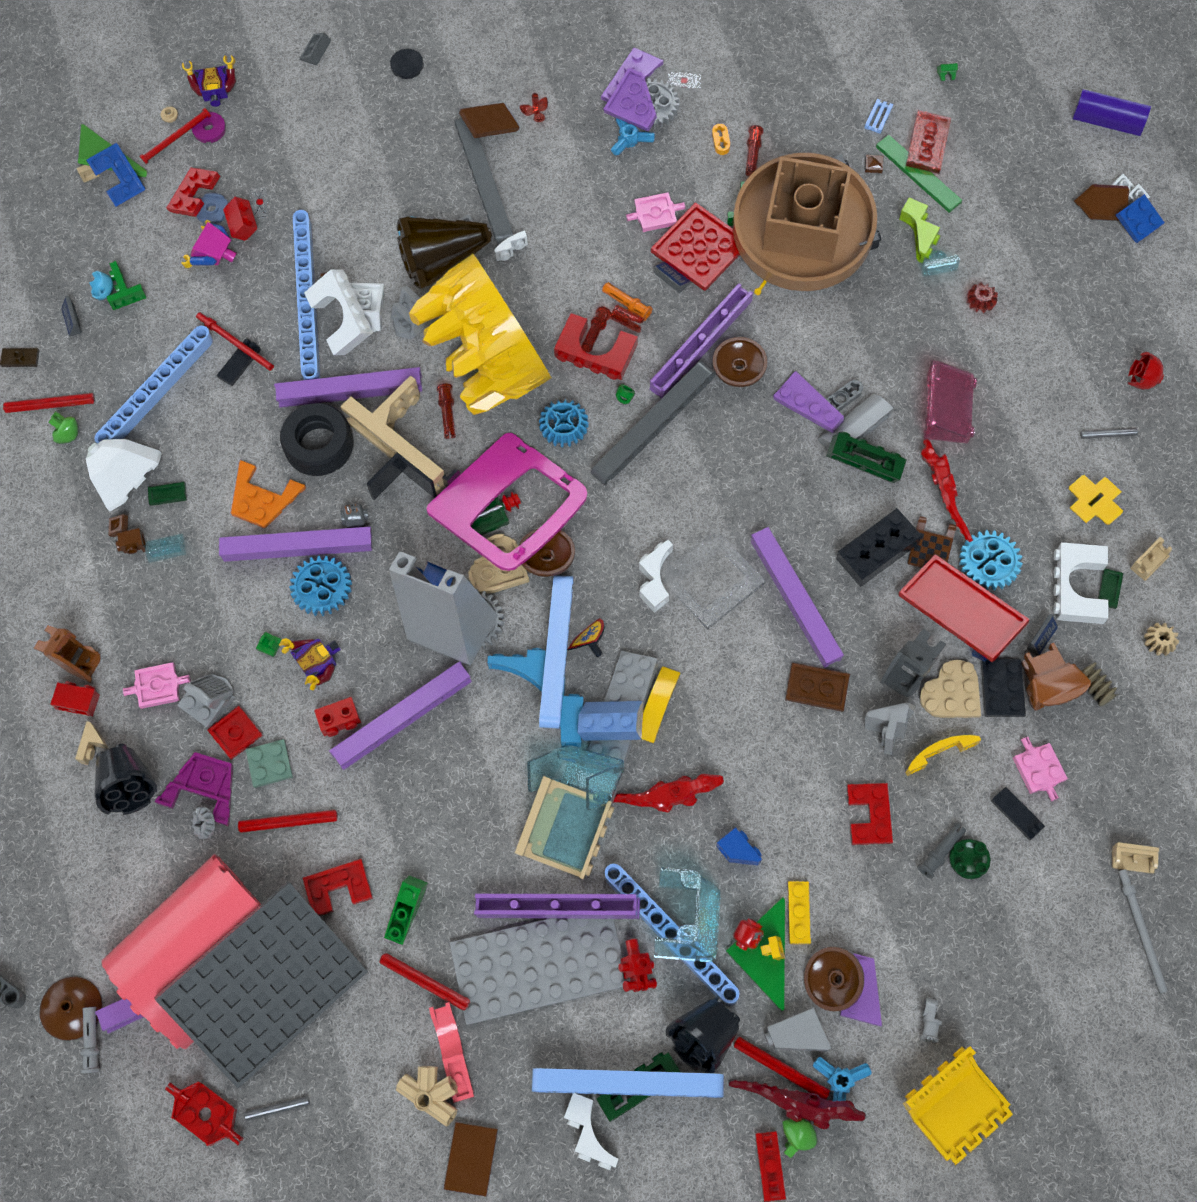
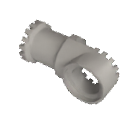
(931, 1025)

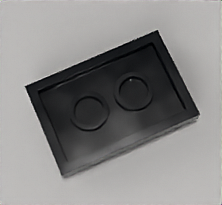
(1003, 688)

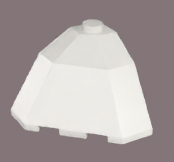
(118, 467)

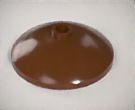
(743, 353)
(558, 549)
(822, 982)
(68, 1023)

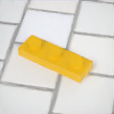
(799, 912)

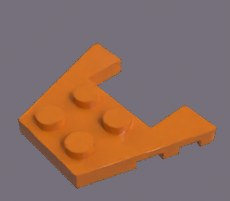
(256, 503)

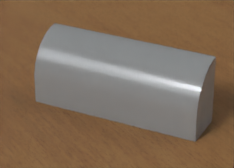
(862, 419)

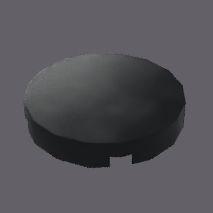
(406, 63)

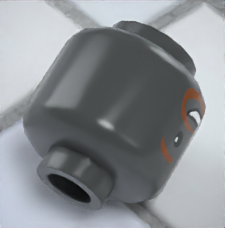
(354, 515)

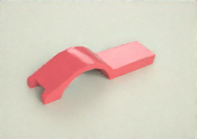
(452, 1051)

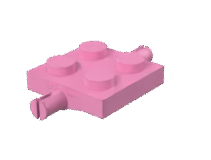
(655, 212)
(156, 685)
(1040, 768)

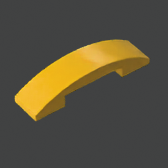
(658, 703)
(963, 743)

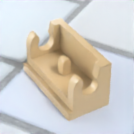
(1151, 559)
(1134, 857)

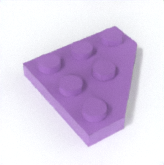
(632, 101)

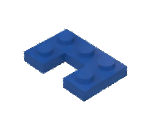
(129, 182)

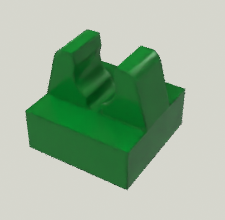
(951, 69)
(268, 644)

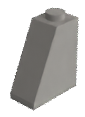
(798, 1033)

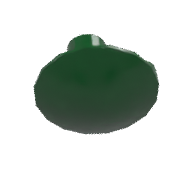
(970, 859)

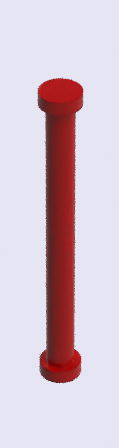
(173, 137)

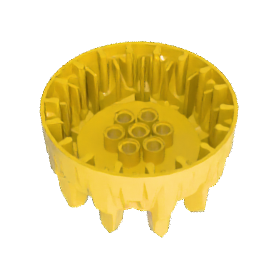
(488, 335)

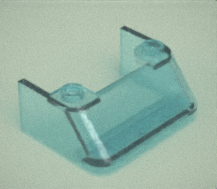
(578, 768)
(694, 941)

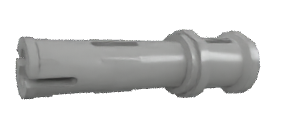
(90, 1050)

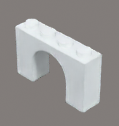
(355, 326)
(1069, 604)

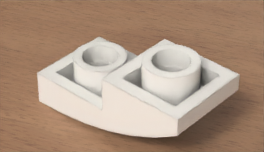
(1134, 191)
(505, 249)

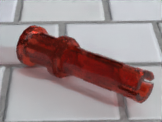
(754, 143)
(598, 324)
(446, 402)

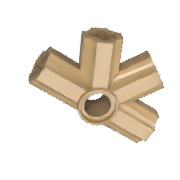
(437, 1093)

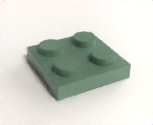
(269, 763)

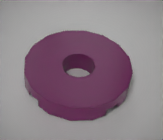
(213, 134)

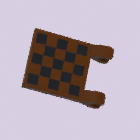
(931, 544)

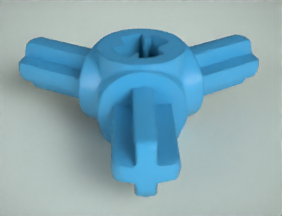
(630, 137)
(851, 1076)

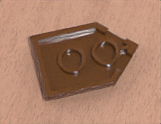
(1103, 201)

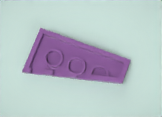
(638, 61)
(806, 401)

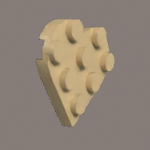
(488, 577)
(953, 693)

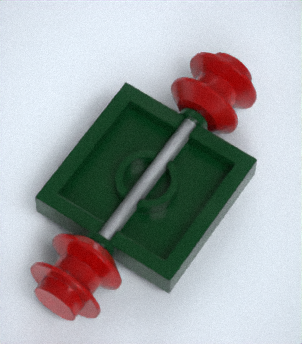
(494, 515)

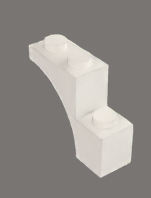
(650, 565)
(588, 1147)

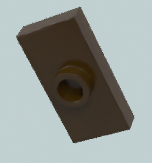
(19, 357)

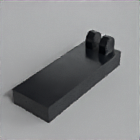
(237, 364)
(1018, 813)

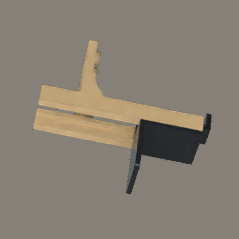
(405, 458)

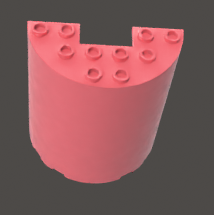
(176, 937)

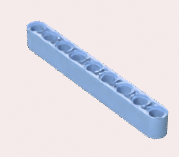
(158, 380)
(556, 652)
(667, 924)
(628, 1083)

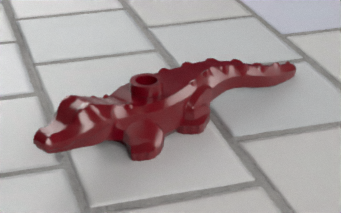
(804, 1105)

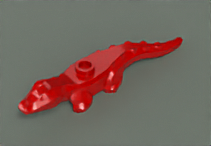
(946, 483)
(666, 795)

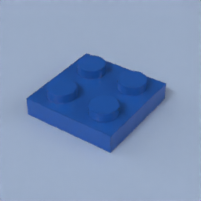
(1140, 218)

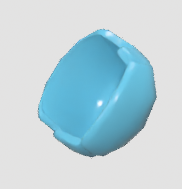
(101, 285)

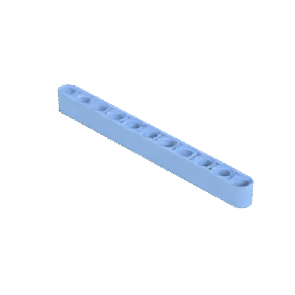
(305, 274)

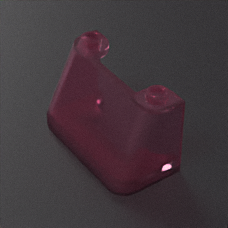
(949, 403)

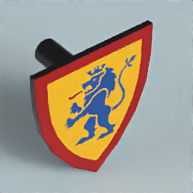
(590, 637)

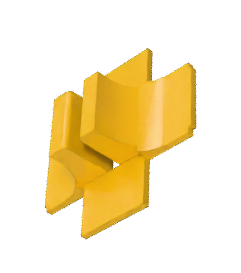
(1087, 492)

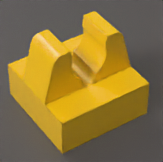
(774, 948)

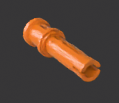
(633, 304)

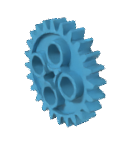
(329, 571)

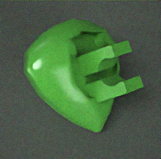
(65, 430)
(800, 1136)

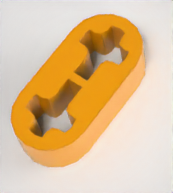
(724, 138)

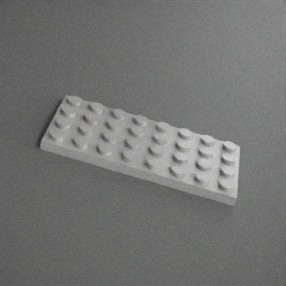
(536, 966)

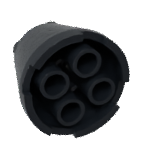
(122, 781)
(704, 1035)

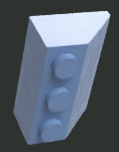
(611, 720)

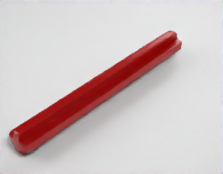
(46, 403)
(287, 821)
(424, 981)
(781, 1068)

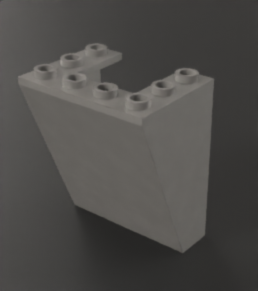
(441, 616)

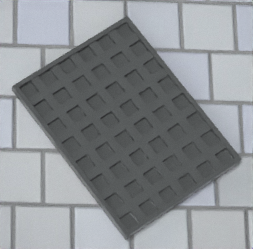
(261, 984)

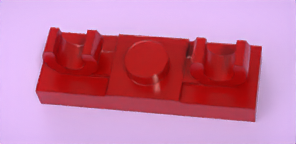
(770, 1166)

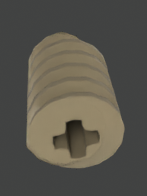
(1099, 686)

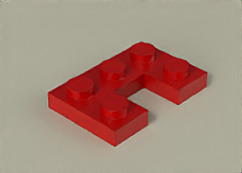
(183, 200)
(877, 798)
(321, 883)

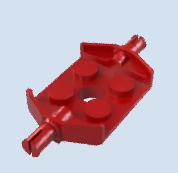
(187, 1110)

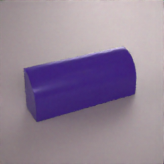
(1111, 112)

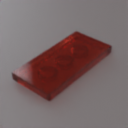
(928, 142)

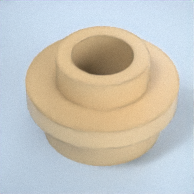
(169, 117)

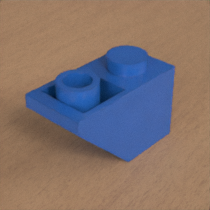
(738, 850)

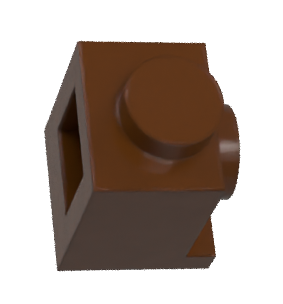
(131, 541)

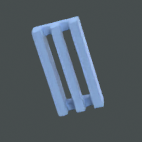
(883, 105)

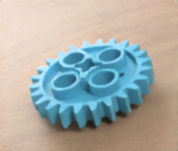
(1001, 573)

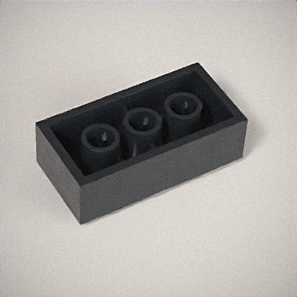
(889, 548)

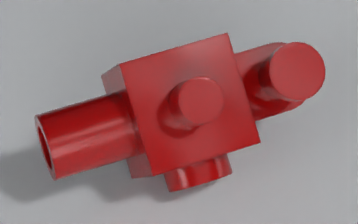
(636, 968)

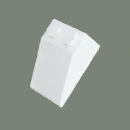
(371, 300)

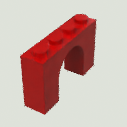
(611, 364)

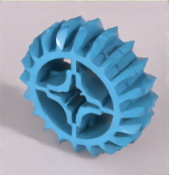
(563, 413)

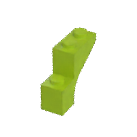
(925, 233)

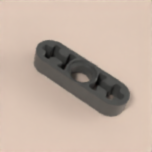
(843, 391)

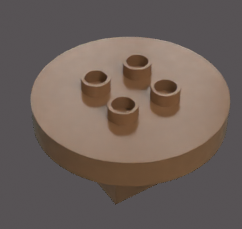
(804, 221)

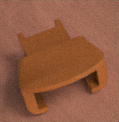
(1053, 679)

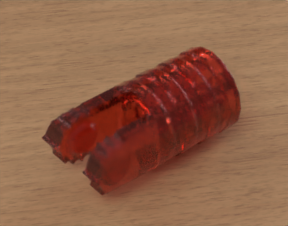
(626, 317)

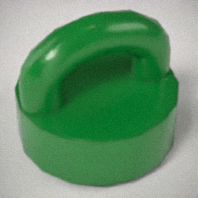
(626, 392)

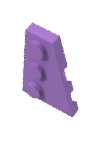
(867, 1007)

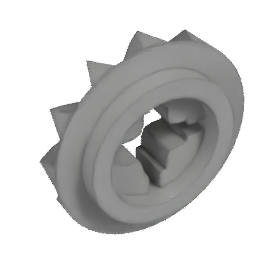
(206, 829)

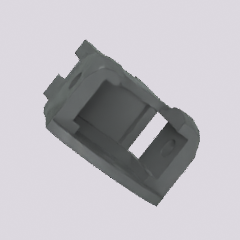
(917, 657)

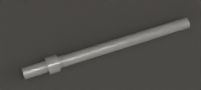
(1129, 891)

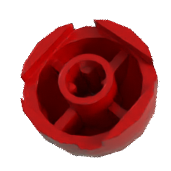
(1149, 369)

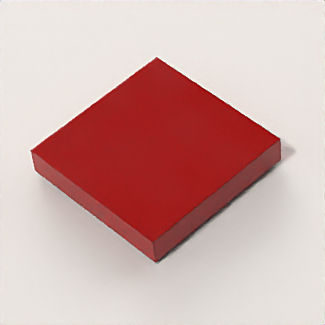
(235, 732)

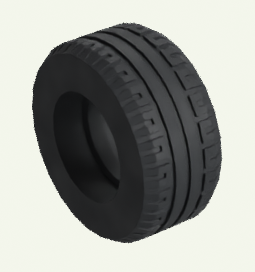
(322, 460)

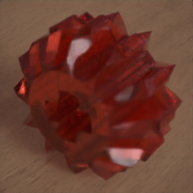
(982, 297)

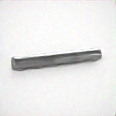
(1109, 433)
(276, 1108)

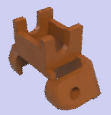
(61, 649)

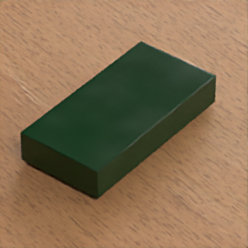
(167, 493)
(1110, 587)

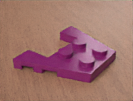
(206, 778)

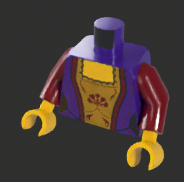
(212, 82)
(313, 659)

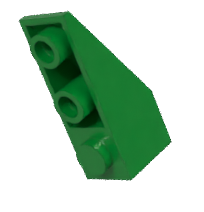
(405, 909)

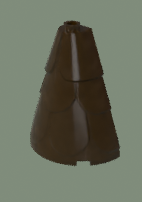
(437, 245)

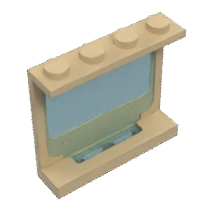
(562, 829)

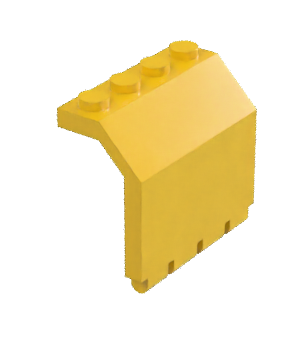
(957, 1106)

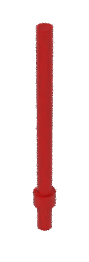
(211, 324)

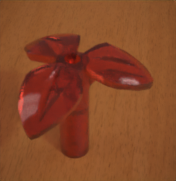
(538, 106)

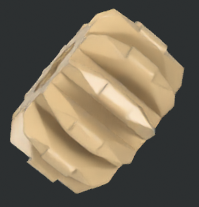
(1153, 638)

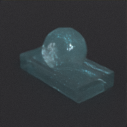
(940, 263)

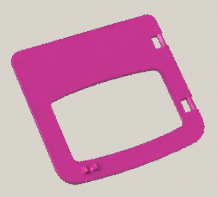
(485, 480)

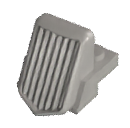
(400, 315)
(207, 698)
(890, 722)

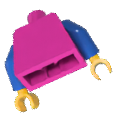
(210, 247)

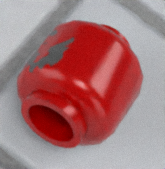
(748, 934)

